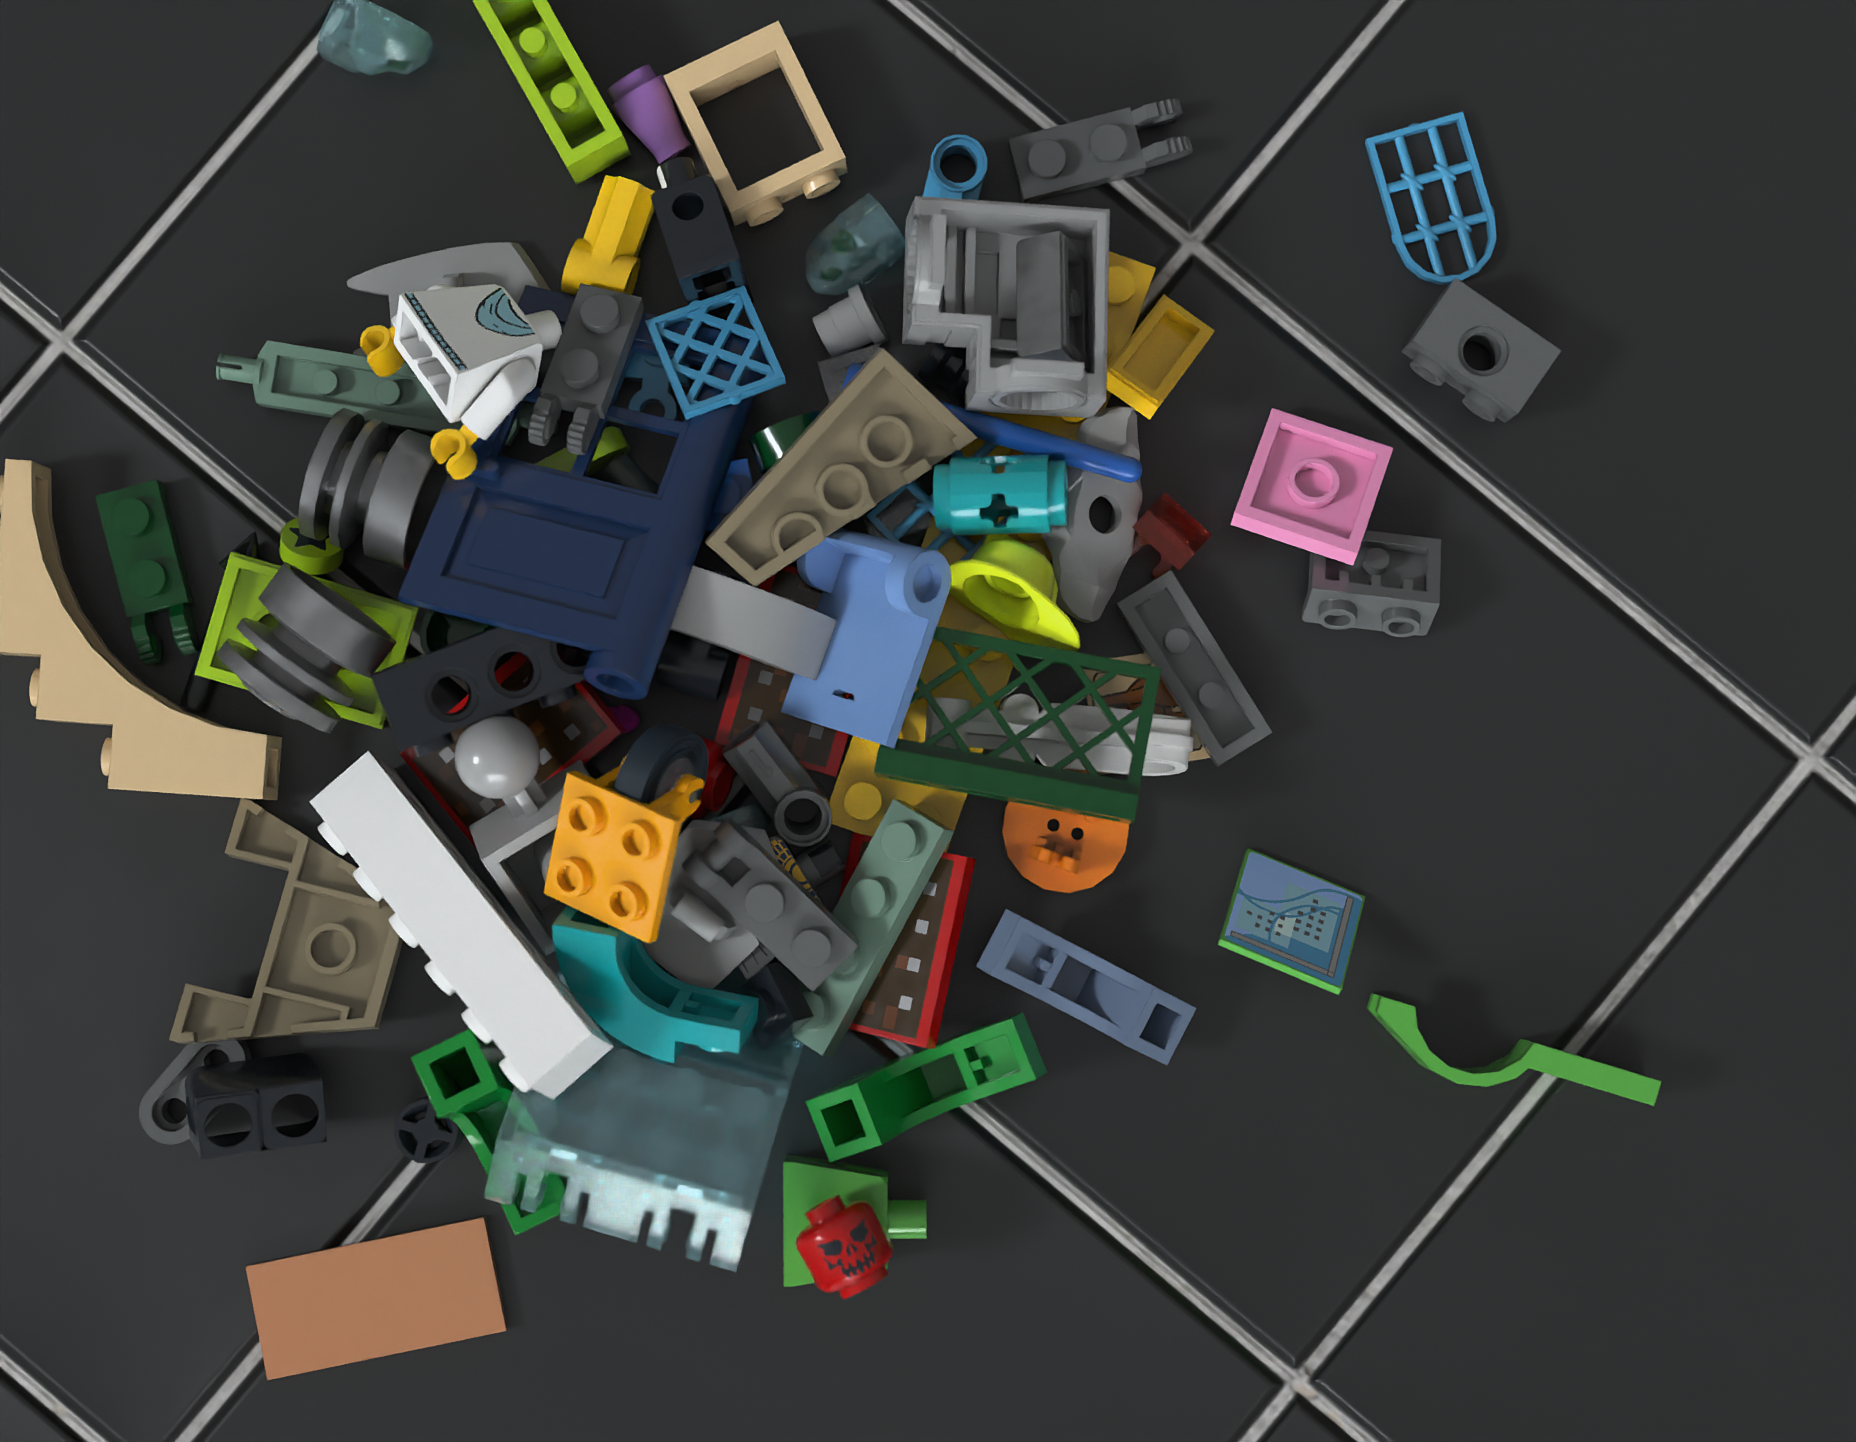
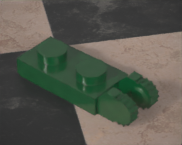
(148, 566)

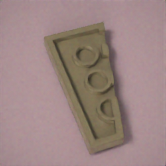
(853, 455)

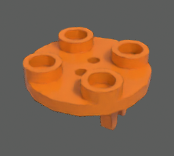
(1055, 858)

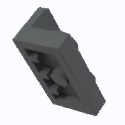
(1386, 590)

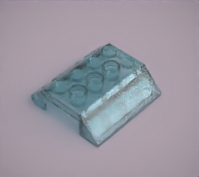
(652, 1141)

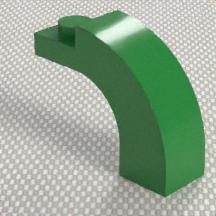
(924, 1085)
(474, 1093)

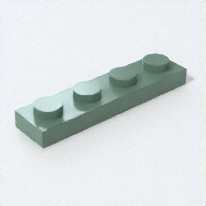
(875, 912)

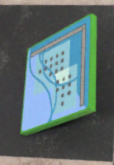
(1292, 921)

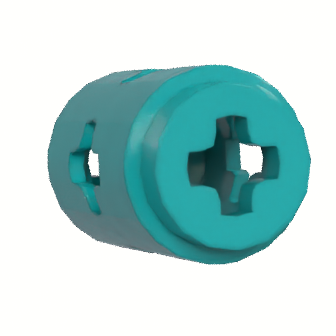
(970, 503)

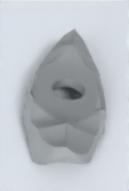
(1082, 558)

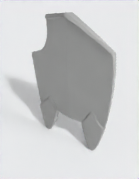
(460, 266)
(696, 933)

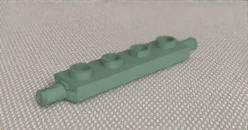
(327, 381)

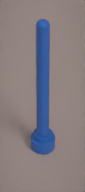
(1040, 442)

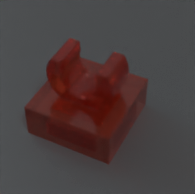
(1171, 533)

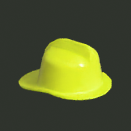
(1014, 592)

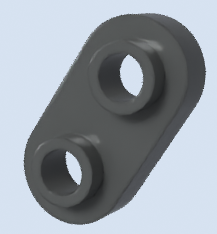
(155, 1103)

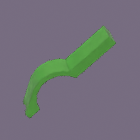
(1402, 1025)

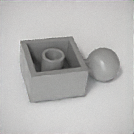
(516, 841)

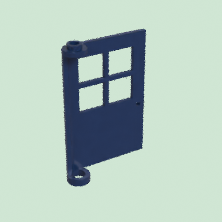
(578, 552)

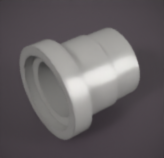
(850, 324)

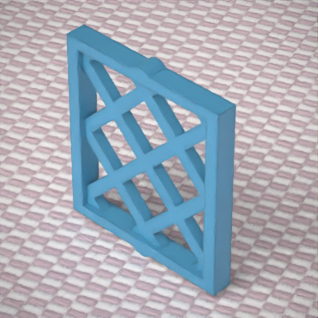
(732, 391)

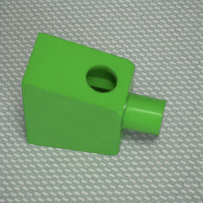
(814, 1180)

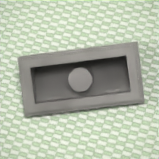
(1051, 299)

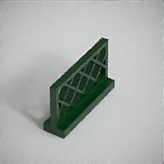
(1019, 780)

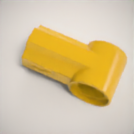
(612, 239)

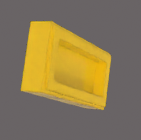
(1156, 356)

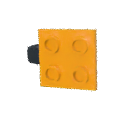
(623, 830)

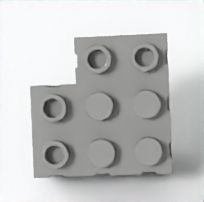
(965, 296)

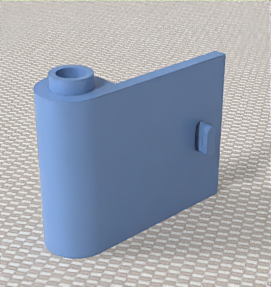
(886, 617)

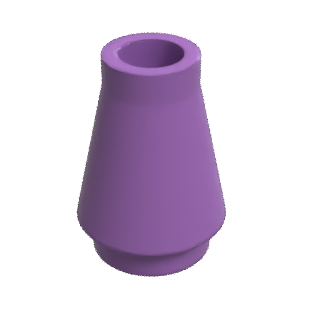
(649, 112)

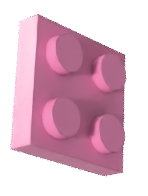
(1312, 486)

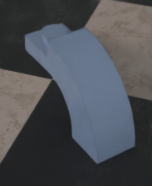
(1086, 987)

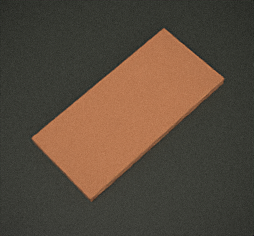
(376, 1297)

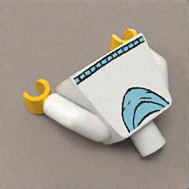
(470, 355)

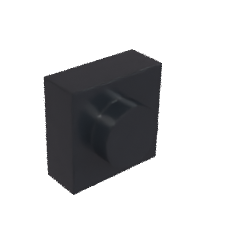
(780, 1005)

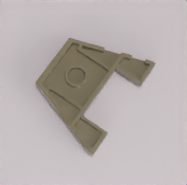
(325, 954)

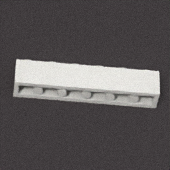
(460, 927)

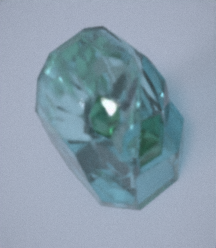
(372, 39)
(853, 248)

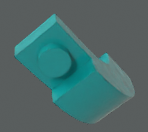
(638, 999)

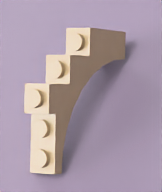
(81, 681)

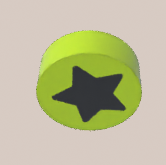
(307, 553)

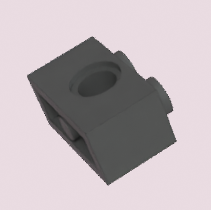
(1516, 352)

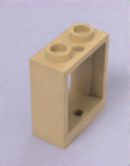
(730, 69)

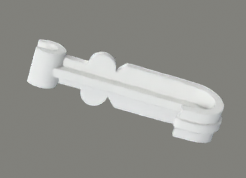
(1165, 754)

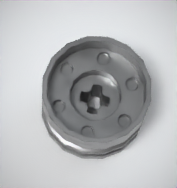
(361, 484)
(306, 648)

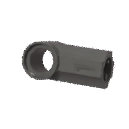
(777, 780)

